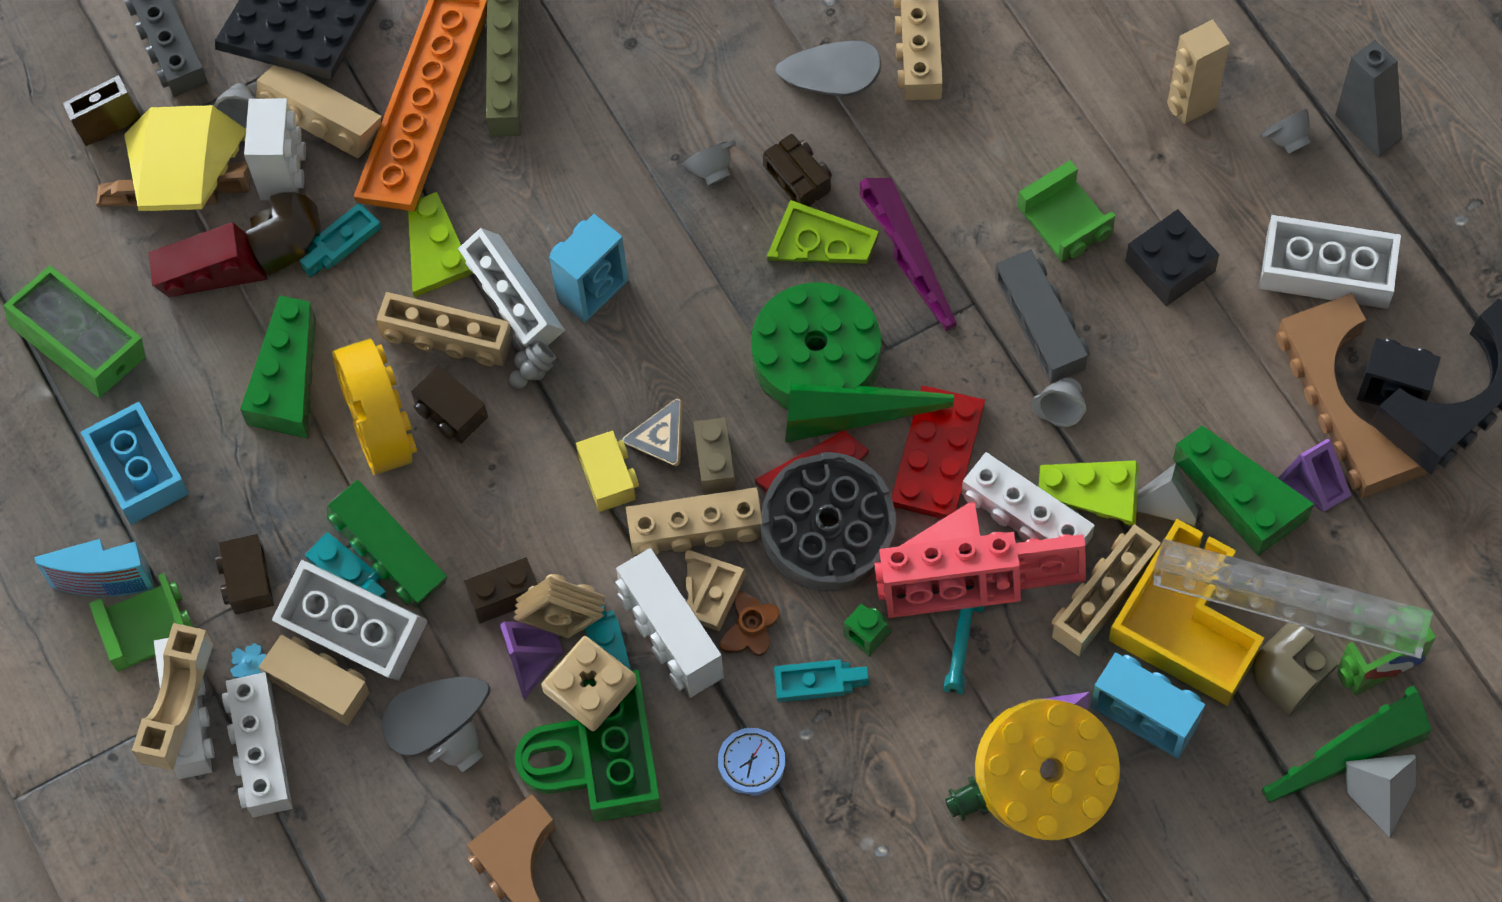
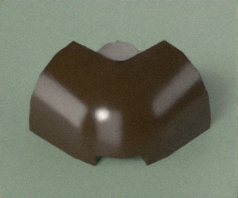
(283, 231)

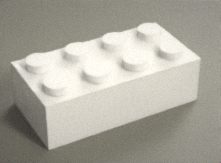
(1330, 261)
(349, 620)
(669, 623)

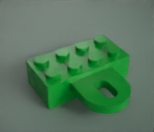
(610, 761)

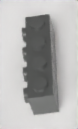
(168, 44)
(1041, 315)

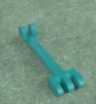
(955, 677)

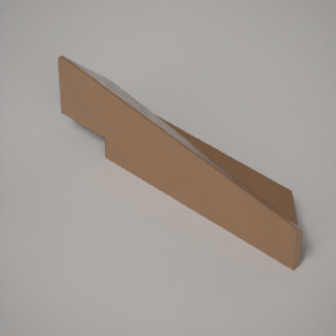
(123, 194)

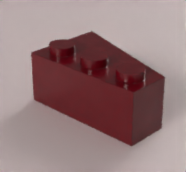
(205, 262)

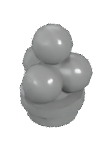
(532, 364)

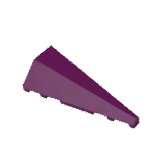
(888, 209)

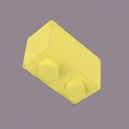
(606, 470)

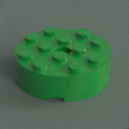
(810, 318)

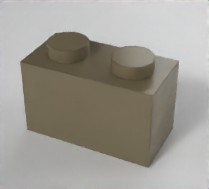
(714, 456)

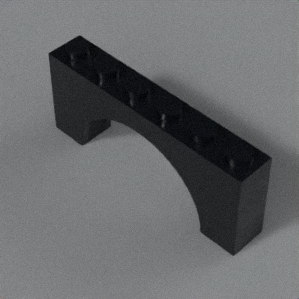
(1435, 431)

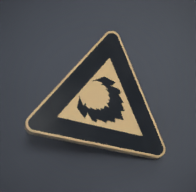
(660, 434)

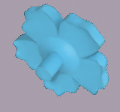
(247, 663)

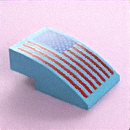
(97, 571)

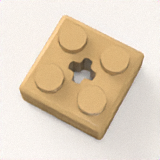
(559, 606)
(595, 703)

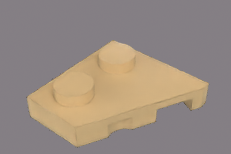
(711, 588)

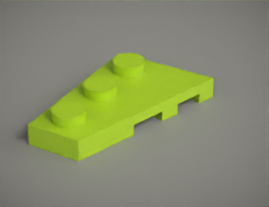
(820, 237)
(433, 247)
(1096, 487)

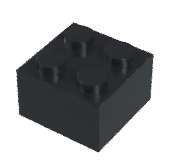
(1172, 257)
(1397, 367)

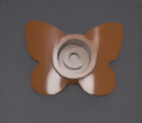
(750, 626)

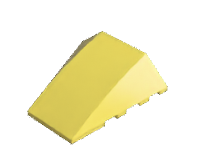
(180, 155)

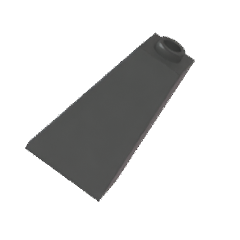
(1372, 99)

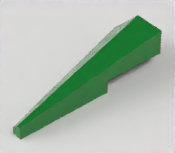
(828, 409)
(1378, 736)

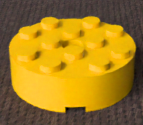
(374, 406)
(1082, 766)

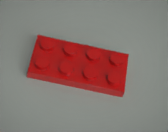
(937, 456)

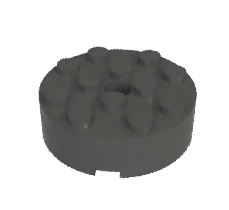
(822, 555)

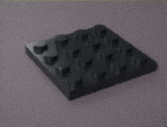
(294, 33)

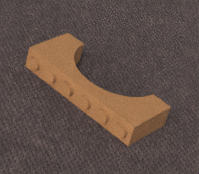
(1312, 344)
(510, 850)

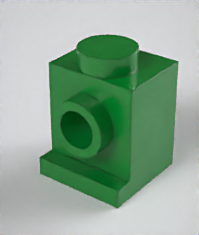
(866, 629)

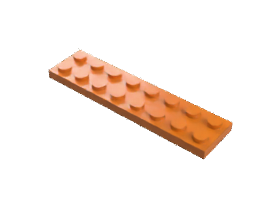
(421, 104)

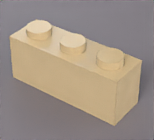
(315, 678)

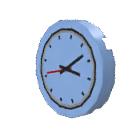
(751, 761)

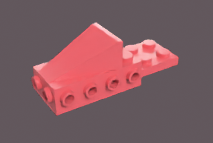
(956, 556)

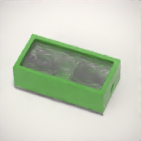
(74, 331)

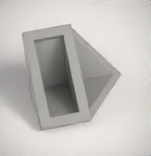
(1168, 497)
(1382, 787)

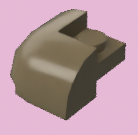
(1292, 667)

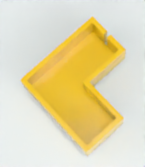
(1183, 633)

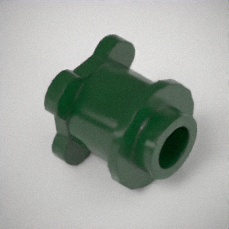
(966, 800)

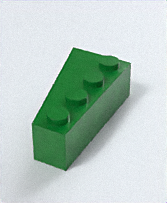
(283, 372)
(1242, 491)
(385, 544)

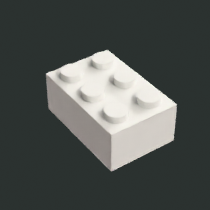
(274, 147)

